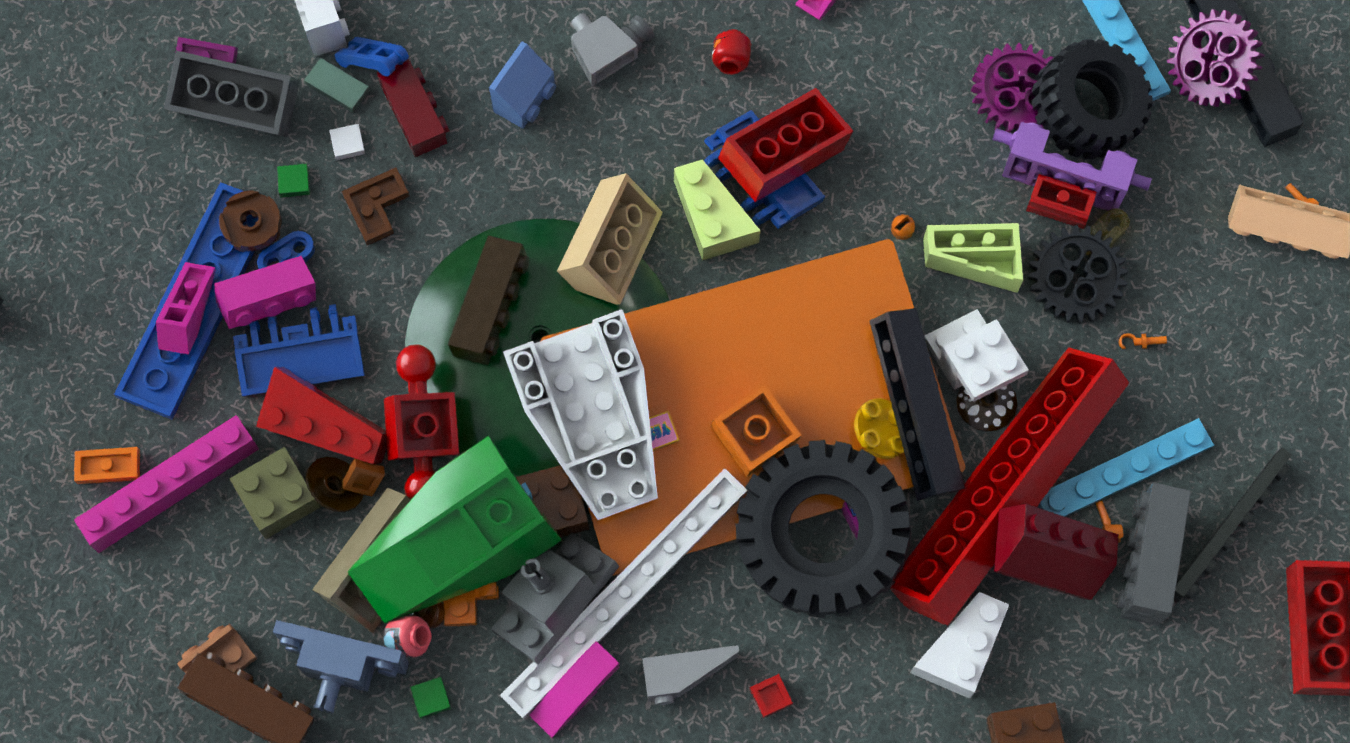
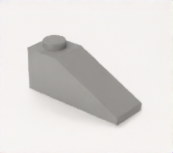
(678, 673)

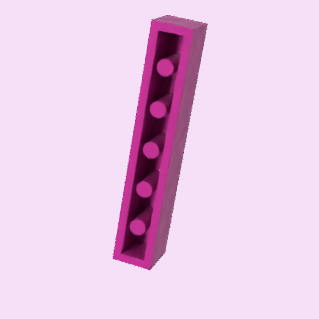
(166, 484)

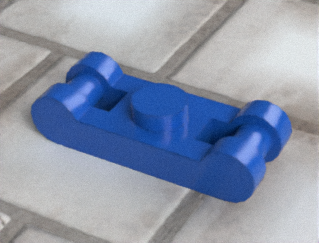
(372, 55)

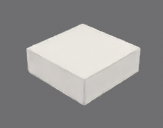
(347, 142)

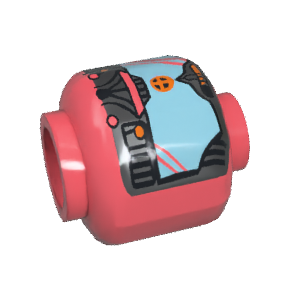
(408, 635)

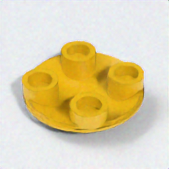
(878, 429)

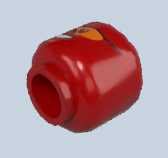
(731, 51)

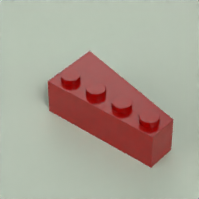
(311, 416)

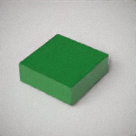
(293, 180)
(430, 697)

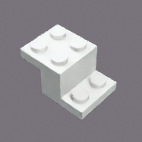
(976, 355)

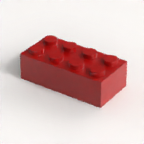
(785, 144)
(1319, 626)

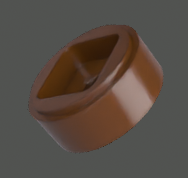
(432, 615)

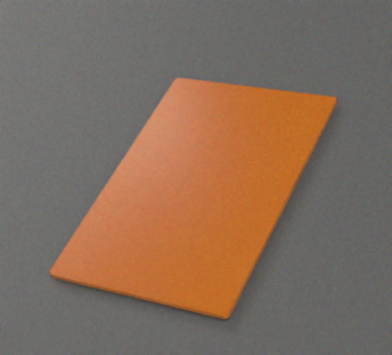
(788, 329)

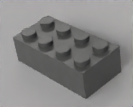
(231, 93)
(1154, 554)

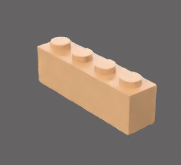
(1291, 222)

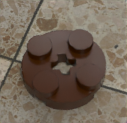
(265, 229)

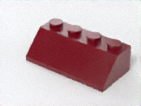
(1054, 551)

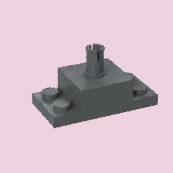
(551, 595)

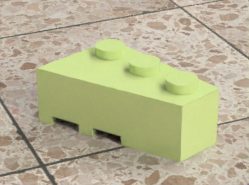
(712, 212)
(976, 253)

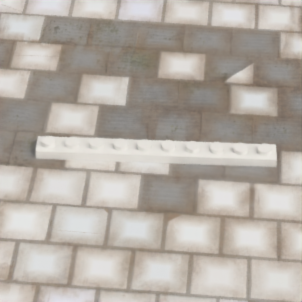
(626, 591)

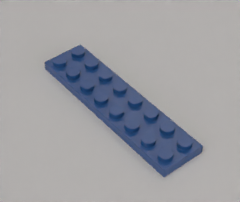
(161, 377)

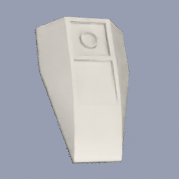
(591, 410)

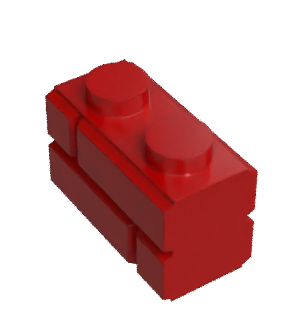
(1061, 201)

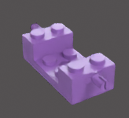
(1029, 160)

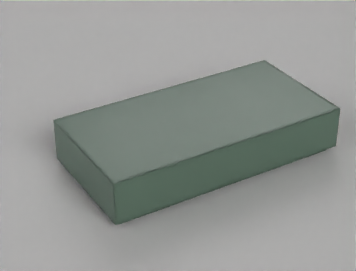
(337, 85)

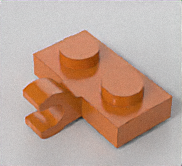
(463, 608)

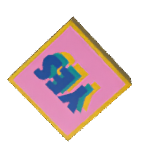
(662, 431)

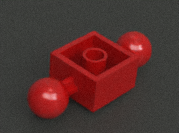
(419, 422)

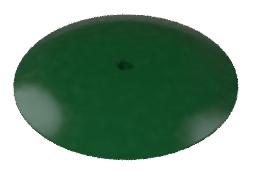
(544, 306)

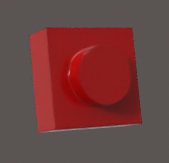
(771, 696)

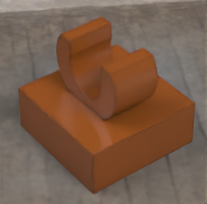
(363, 477)

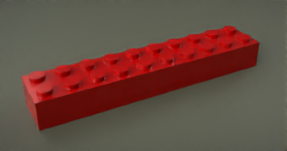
(1013, 473)

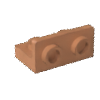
(225, 644)

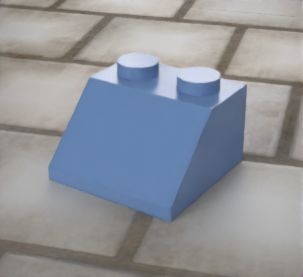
(522, 86)

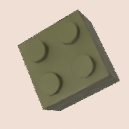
(274, 493)

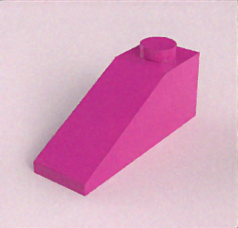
(184, 308)

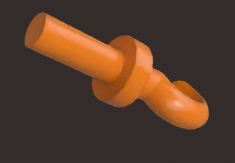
(1144, 341)

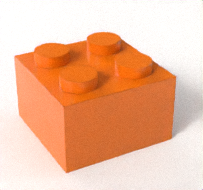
(755, 430)

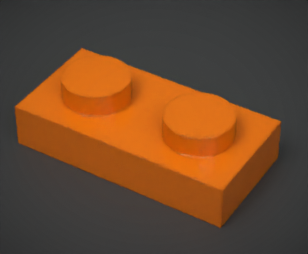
(107, 465)

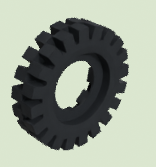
(835, 585)

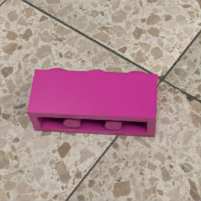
(265, 292)

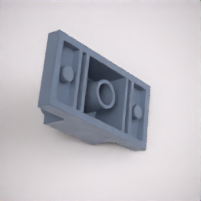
(337, 660)

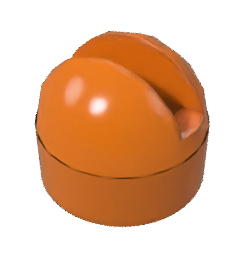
(907, 230)

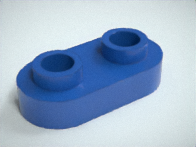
(285, 249)

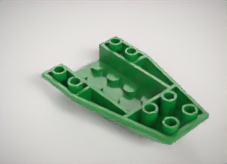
(453, 536)

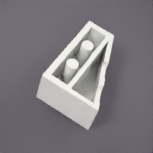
(323, 25)
(964, 647)

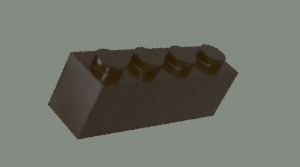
(488, 300)

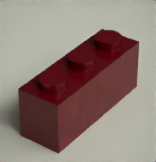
(414, 108)

